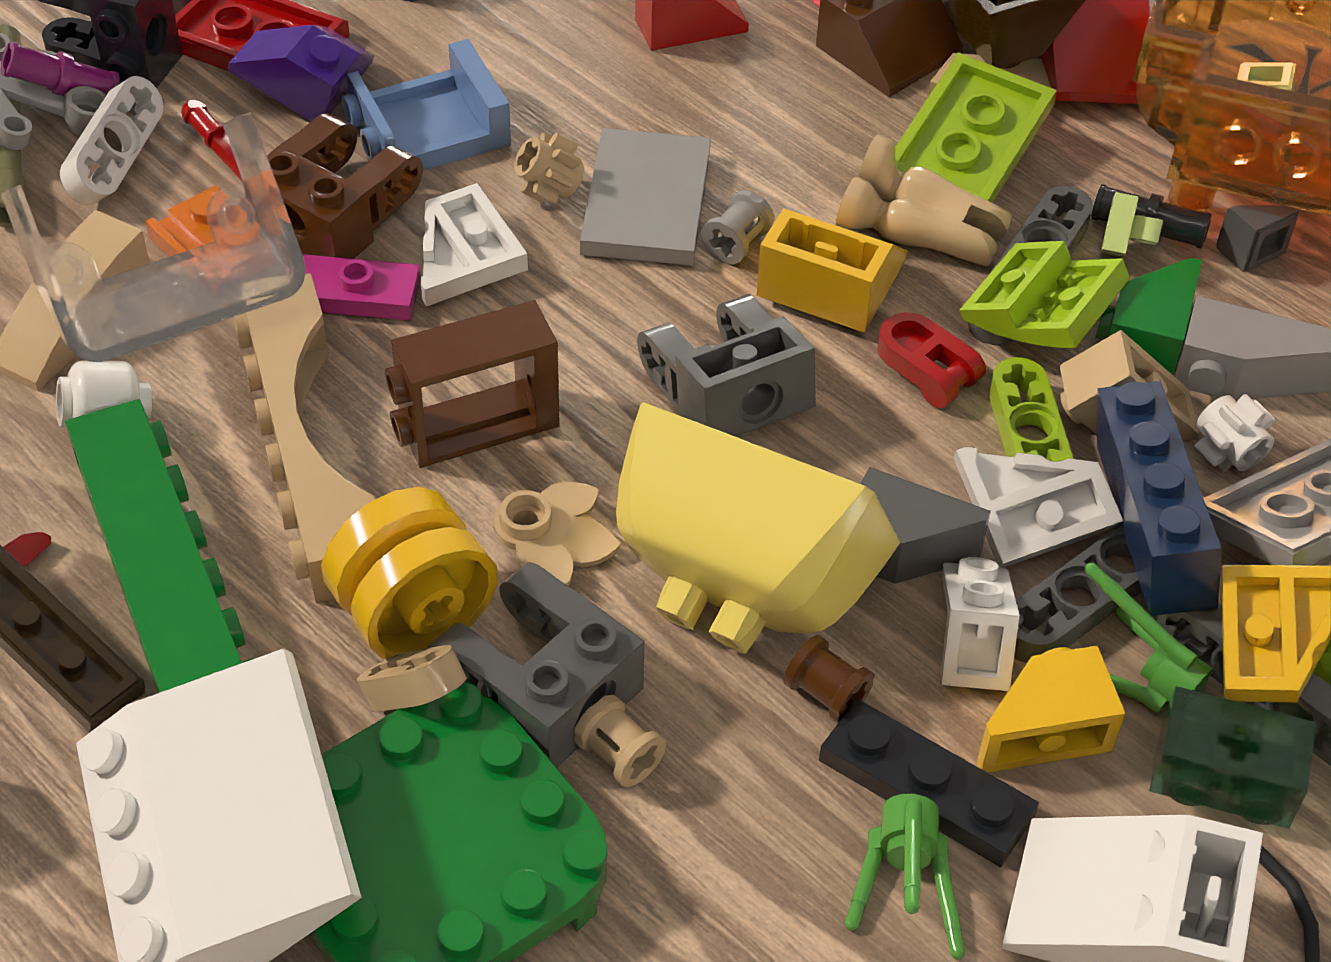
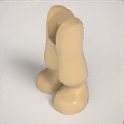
(922, 208)

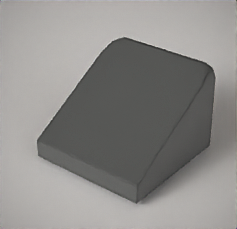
(1256, 233)

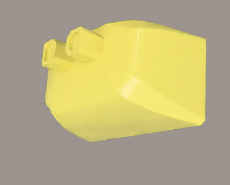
(745, 530)

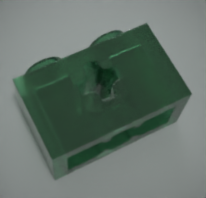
(1233, 758)

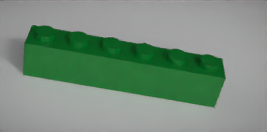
(155, 545)

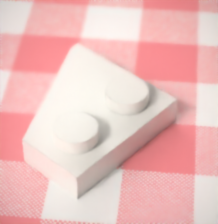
(466, 245)
(1036, 501)

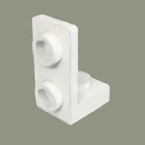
(978, 625)

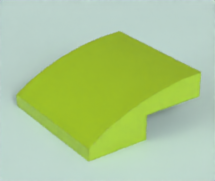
(1045, 295)

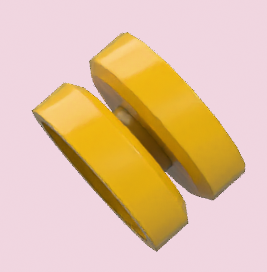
(408, 571)

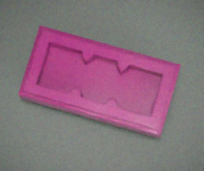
(364, 286)

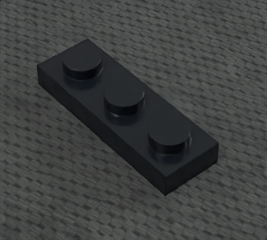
(897, 760)

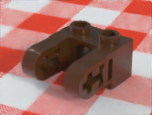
(332, 212)

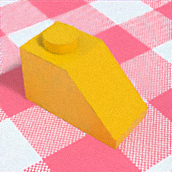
(1054, 712)

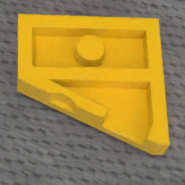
(1273, 629)

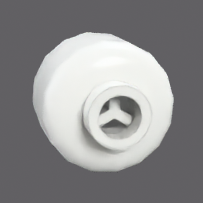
(98, 387)

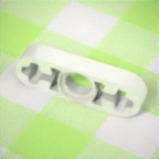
(94, 148)

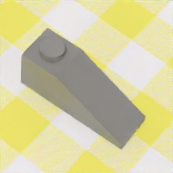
(1252, 353)

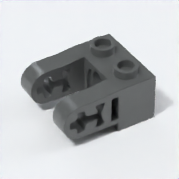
(741, 384)
(580, 664)

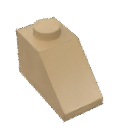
(1115, 363)

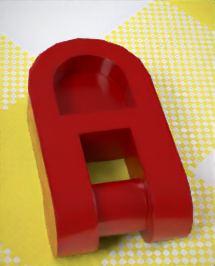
(914, 343)

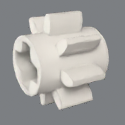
(1235, 433)

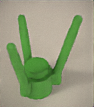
(1170, 662)
(910, 842)

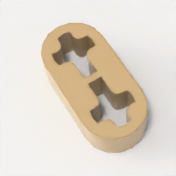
(412, 678)

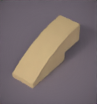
(31, 342)

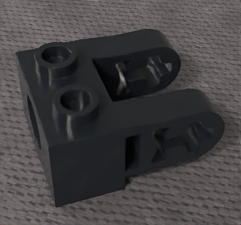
(121, 37)

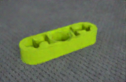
(1037, 410)

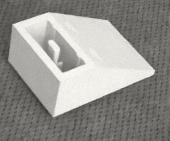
(1134, 890)

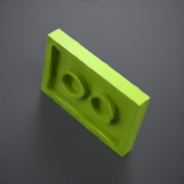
(975, 126)

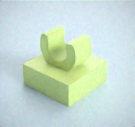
(1126, 226)

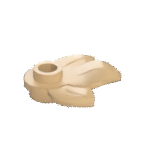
(559, 528)

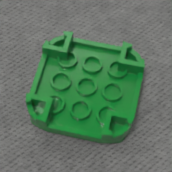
(458, 838)

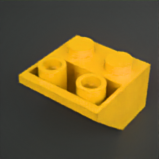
(826, 269)

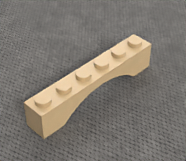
(286, 356)

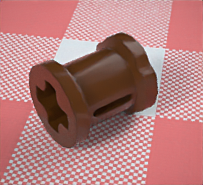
(827, 677)

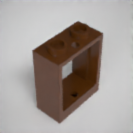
(485, 416)

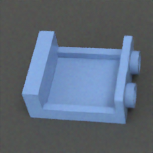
(433, 116)

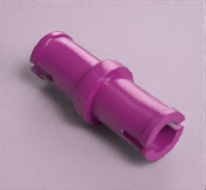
(55, 72)

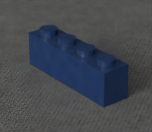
(1158, 499)

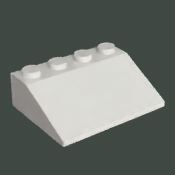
(216, 819)

